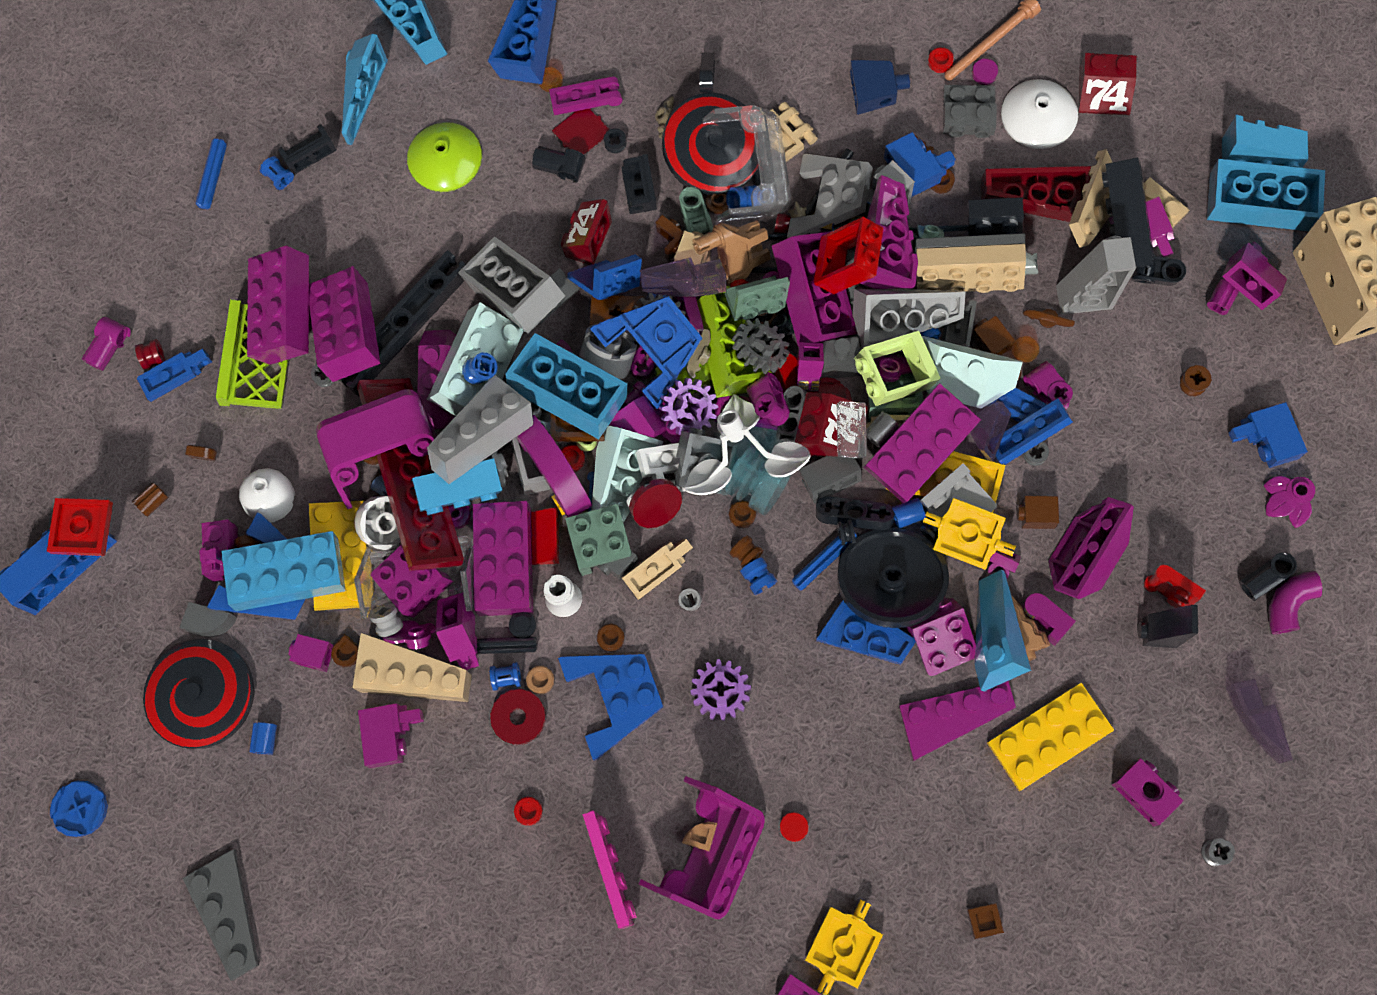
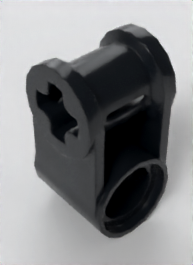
(1158, 274)

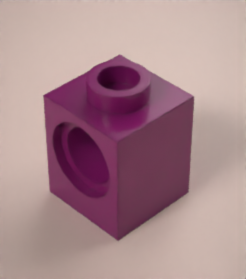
(310, 652)

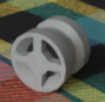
(386, 620)

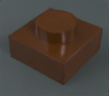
(985, 921)

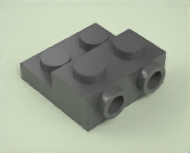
(969, 110)
(697, 447)

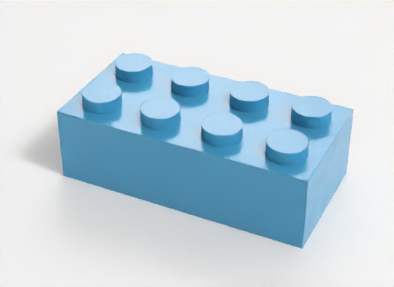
(1265, 195)
(566, 385)
(283, 571)

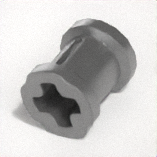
(1211, 846)

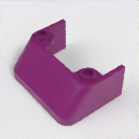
(371, 431)
(714, 875)

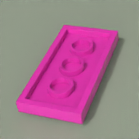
(613, 880)

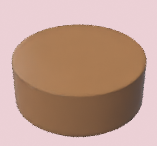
(540, 679)

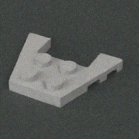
(841, 192)

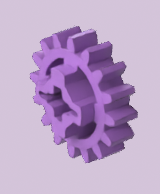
(683, 396)
(707, 690)

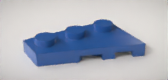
(857, 635)

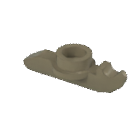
(663, 114)
(797, 211)
(700, 354)

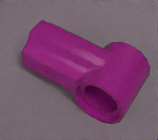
(108, 337)

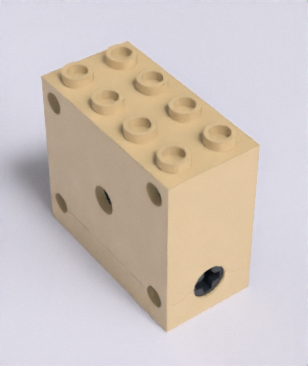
(1341, 269)

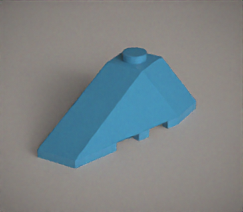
(363, 71)
(999, 641)

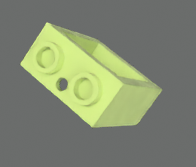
(917, 358)

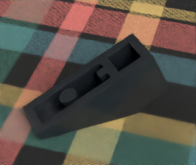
(1169, 627)

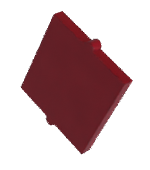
(581, 131)

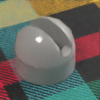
(685, 602)

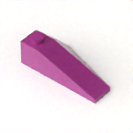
(896, 260)

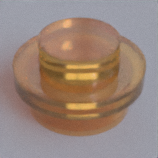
(551, 79)
(1025, 349)

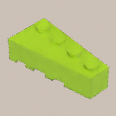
(726, 370)

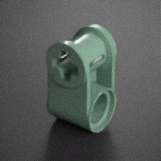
(695, 217)

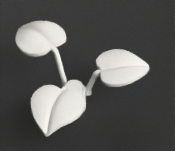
(733, 424)

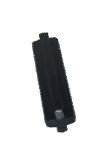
(506, 645)

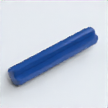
(211, 173)
(819, 563)

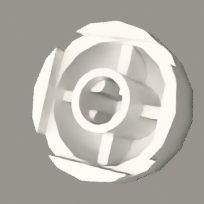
(267, 493)
(377, 524)

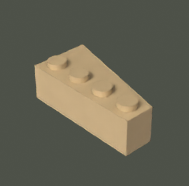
(402, 672)

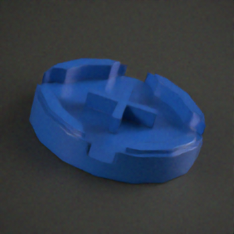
(78, 808)

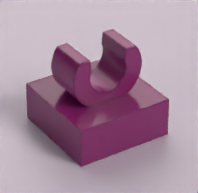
(1005, 561)

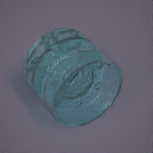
(751, 477)

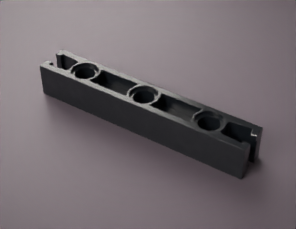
(415, 307)

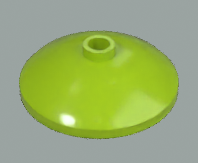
(447, 168)

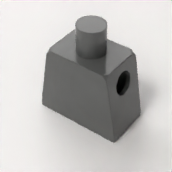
(839, 358)

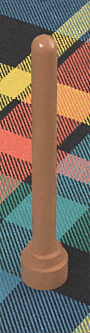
(1027, 10)

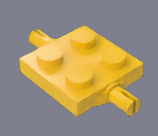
(969, 533)
(844, 947)

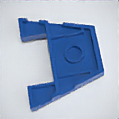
(662, 334)
(263, 532)
(626, 691)

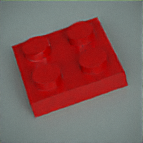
(79, 527)

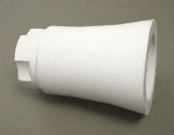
(567, 602)

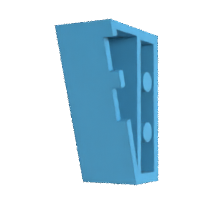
(1265, 144)
(478, 482)

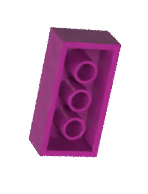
(278, 305)
(813, 311)
(343, 324)
(922, 443)
(502, 558)

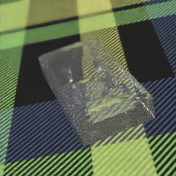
(851, 429)

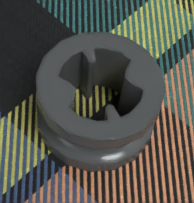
(322, 383)
(1035, 462)

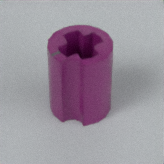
(1222, 297)

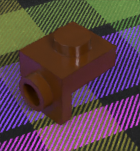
(671, 232)

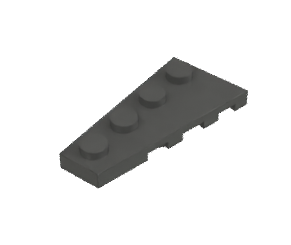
(223, 909)

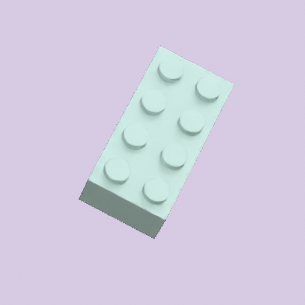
(480, 332)

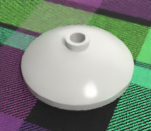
(1036, 125)

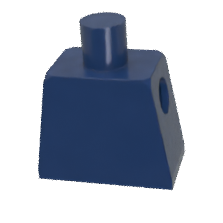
(875, 84)

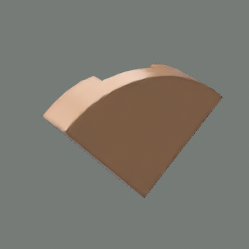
(701, 835)

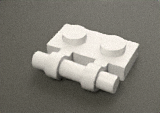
(659, 461)

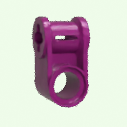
(1047, 384)
(768, 399)

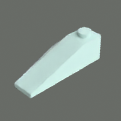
(617, 468)

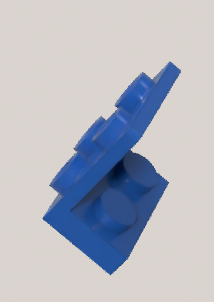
(608, 277)

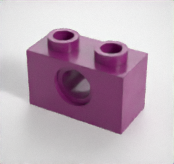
(1131, 785)

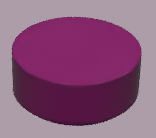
(985, 71)

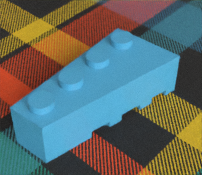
(415, 26)

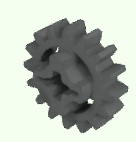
(760, 346)

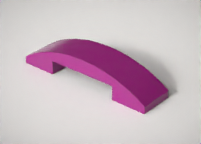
(554, 468)

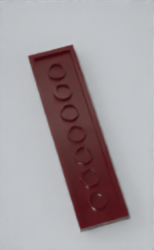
(425, 538)

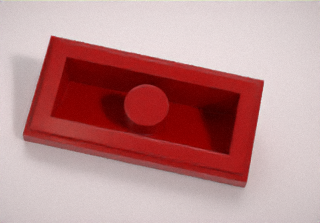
(545, 536)

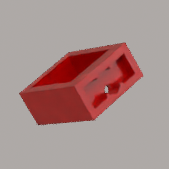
(834, 246)

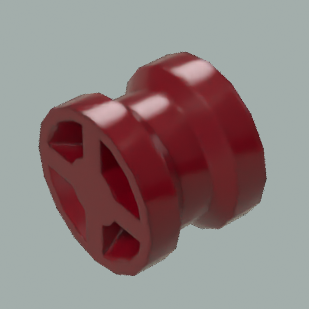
(150, 354)

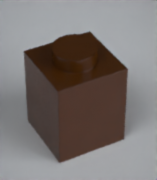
(992, 336)
(1038, 512)

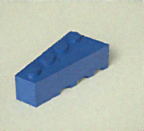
(524, 41)

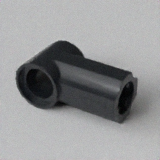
(564, 164)
(1267, 577)

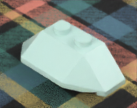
(972, 374)

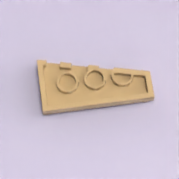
(1091, 212)

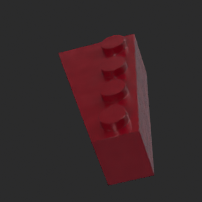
(1045, 190)

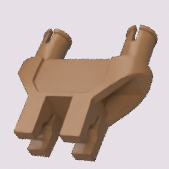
(737, 248)

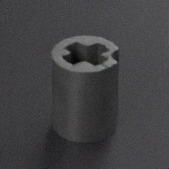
(881, 429)

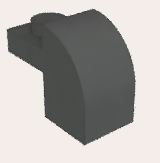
(206, 622)

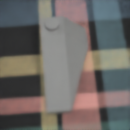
(897, 312)

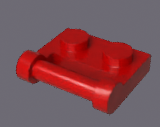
(1180, 591)

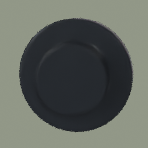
(522, 625)

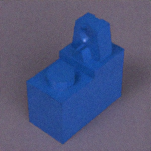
(918, 164)
(1274, 432)

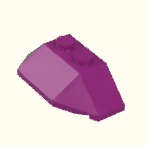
(431, 356)
(1091, 548)

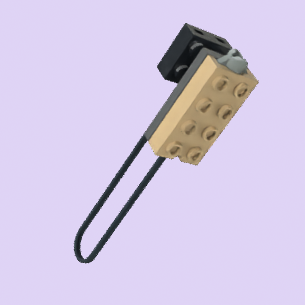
(982, 262)

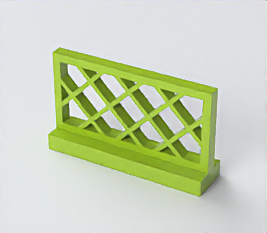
(231, 361)

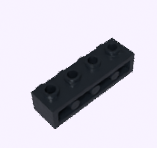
(1129, 208)

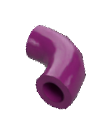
(1289, 598)

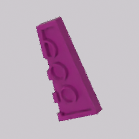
(947, 717)

